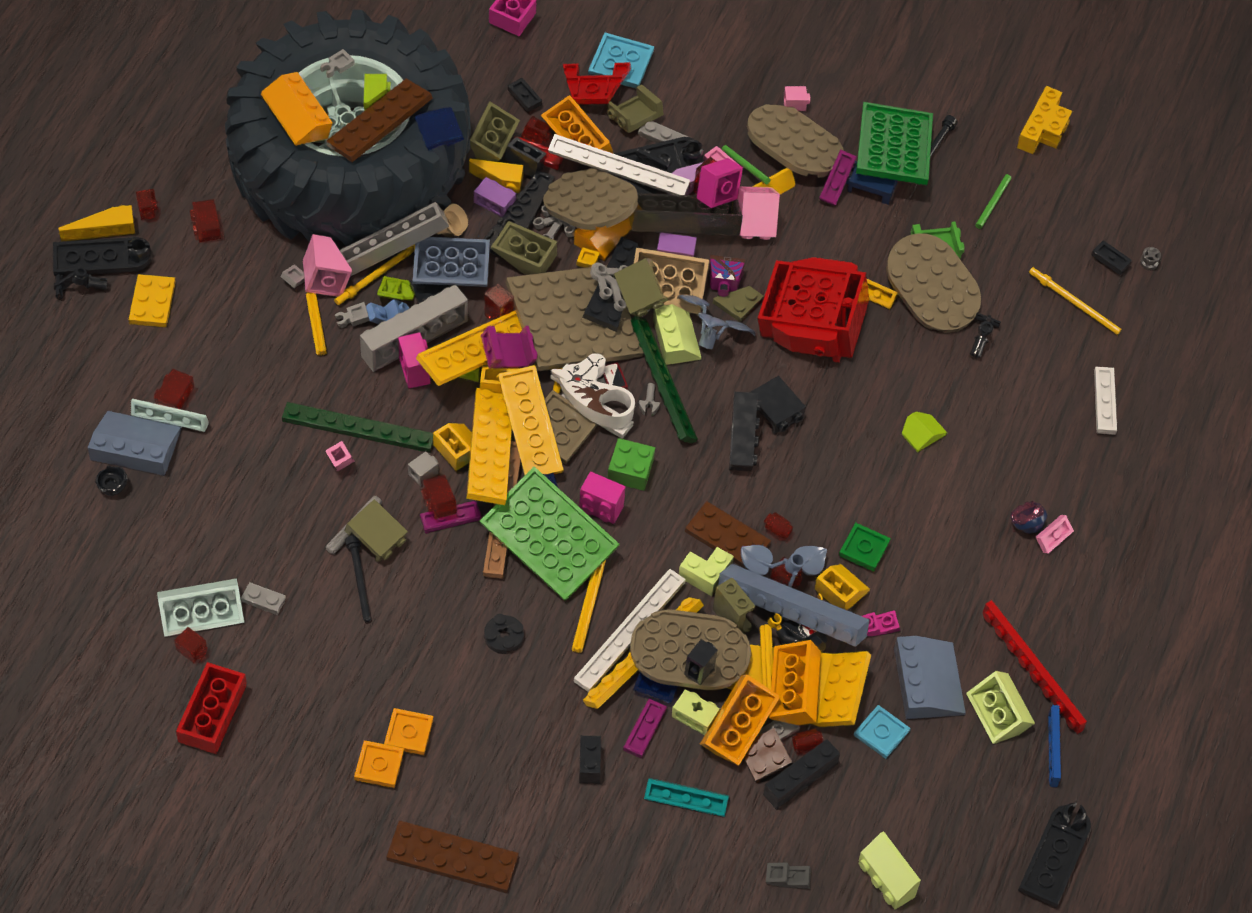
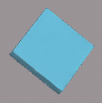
(881, 731)

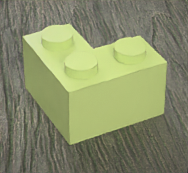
(705, 573)

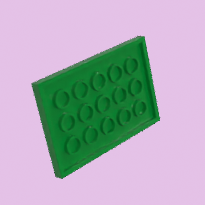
(894, 143)

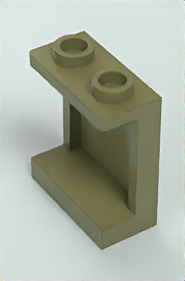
(637, 110)
(640, 287)
(377, 530)
(733, 604)

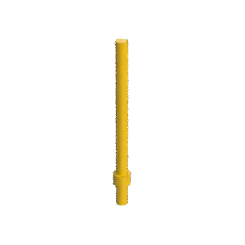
(1046, 280)
(352, 291)

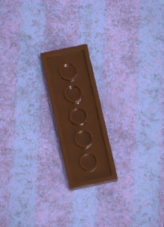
(379, 120)
(452, 856)

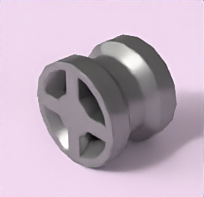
(1150, 258)

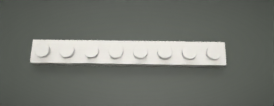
(618, 166)
(620, 640)

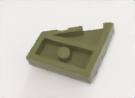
(739, 302)

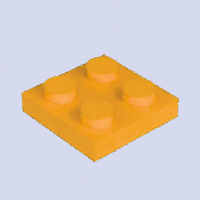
(409, 731)
(379, 764)

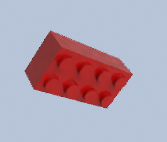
(211, 708)

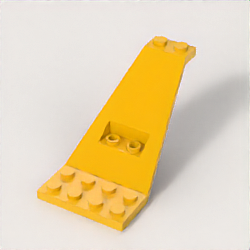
(839, 687)

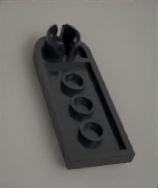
(675, 151)
(101, 255)
(1056, 855)

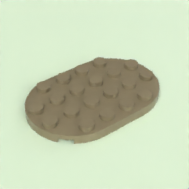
(793, 139)
(590, 199)
(933, 283)
(667, 637)

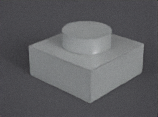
(293, 276)

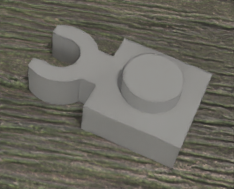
(338, 62)
(356, 315)

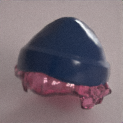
(1029, 517)

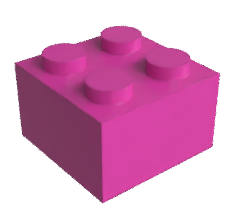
(512, 14)
(719, 182)
(409, 348)
(602, 497)

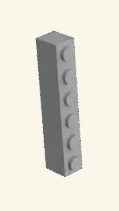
(395, 238)

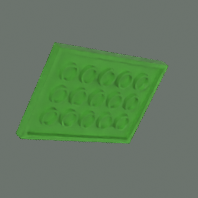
(549, 533)

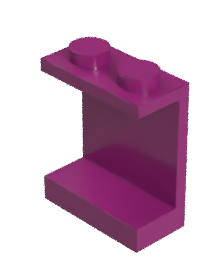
(508, 349)

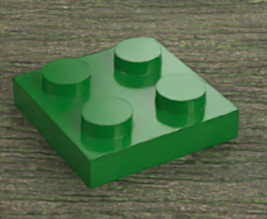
(864, 547)

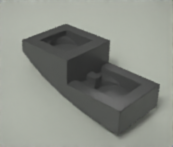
(788, 876)

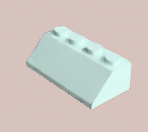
(200, 607)

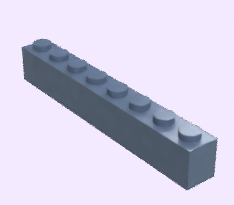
(799, 606)

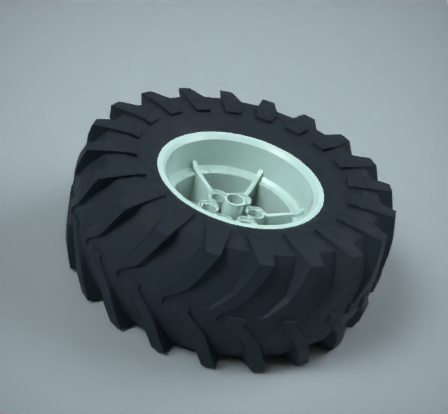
(316, 187)

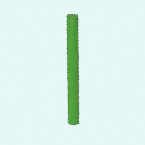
(761, 176)
(993, 201)

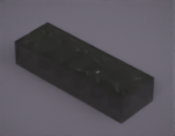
(684, 215)

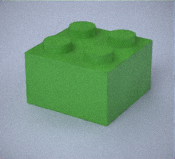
(631, 464)

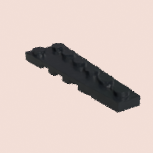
(525, 207)
(601, 310)

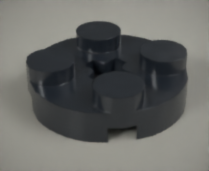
(507, 643)

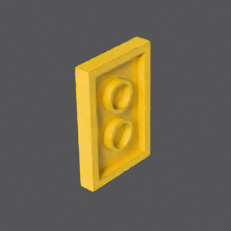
(152, 300)

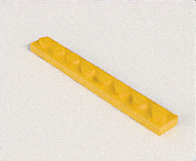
(627, 668)

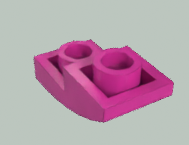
(882, 623)

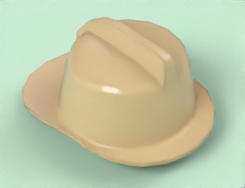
(456, 219)

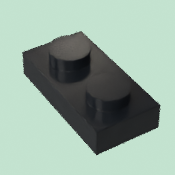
(524, 94)
(1111, 257)

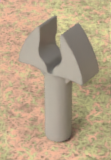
(649, 400)

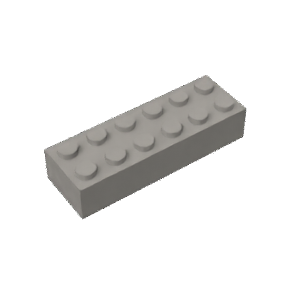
(430, 318)

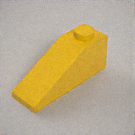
(504, 173)

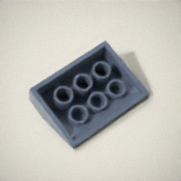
(451, 261)
(134, 442)
(928, 677)

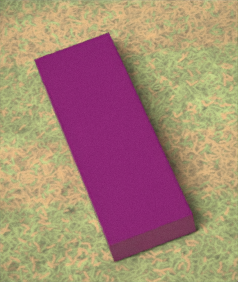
(837, 177)
(466, 513)
(645, 728)

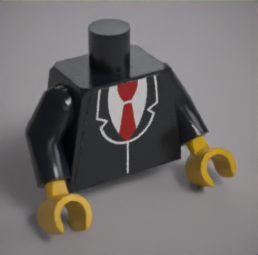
(794, 632)

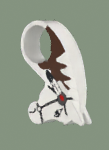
(588, 395)

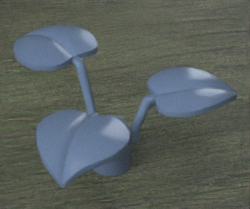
(709, 335)
(809, 558)

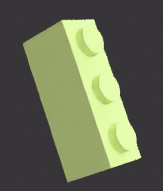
(676, 334)
(1000, 707)
(889, 871)

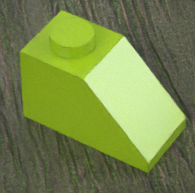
(374, 88)

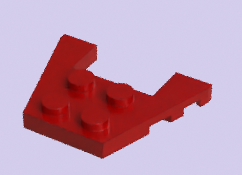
(597, 88)

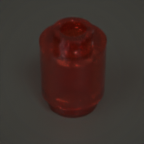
(778, 525)
(807, 740)

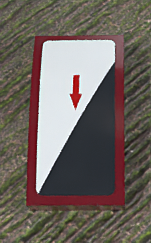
(614, 376)

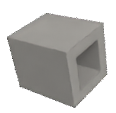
(423, 468)

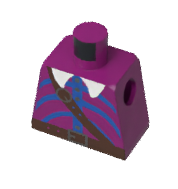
(725, 274)

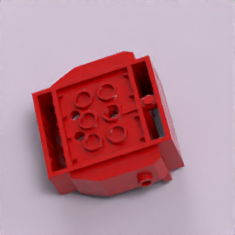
(810, 323)

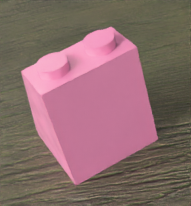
(759, 212)
(325, 267)

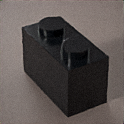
(525, 154)
(701, 661)
(590, 759)

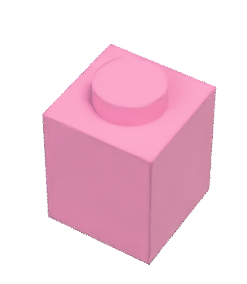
(796, 97)
(340, 456)

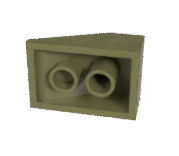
(525, 249)

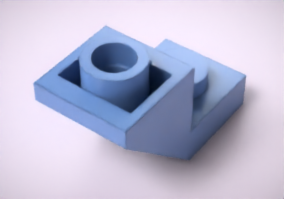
(379, 314)

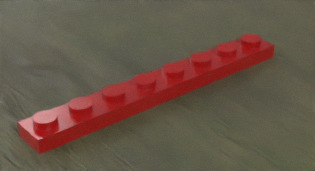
(1037, 671)

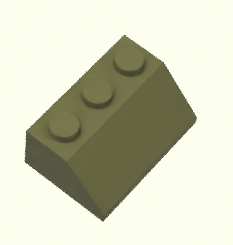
(493, 133)

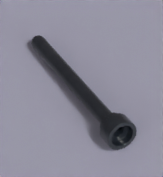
(948, 124)
(354, 544)

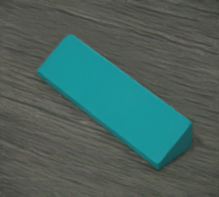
(686, 797)

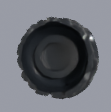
(111, 480)

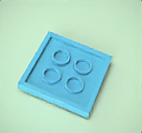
(619, 50)

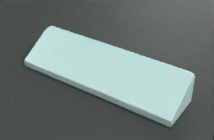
(169, 415)

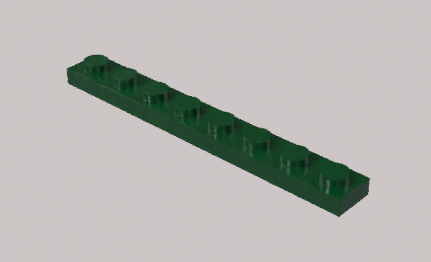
(664, 380)
(358, 427)

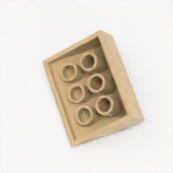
(678, 276)

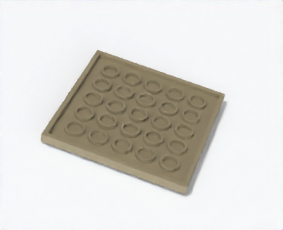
(554, 311)

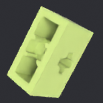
(695, 711)

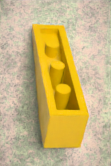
(107, 223)

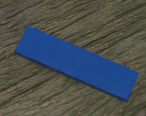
(1054, 746)

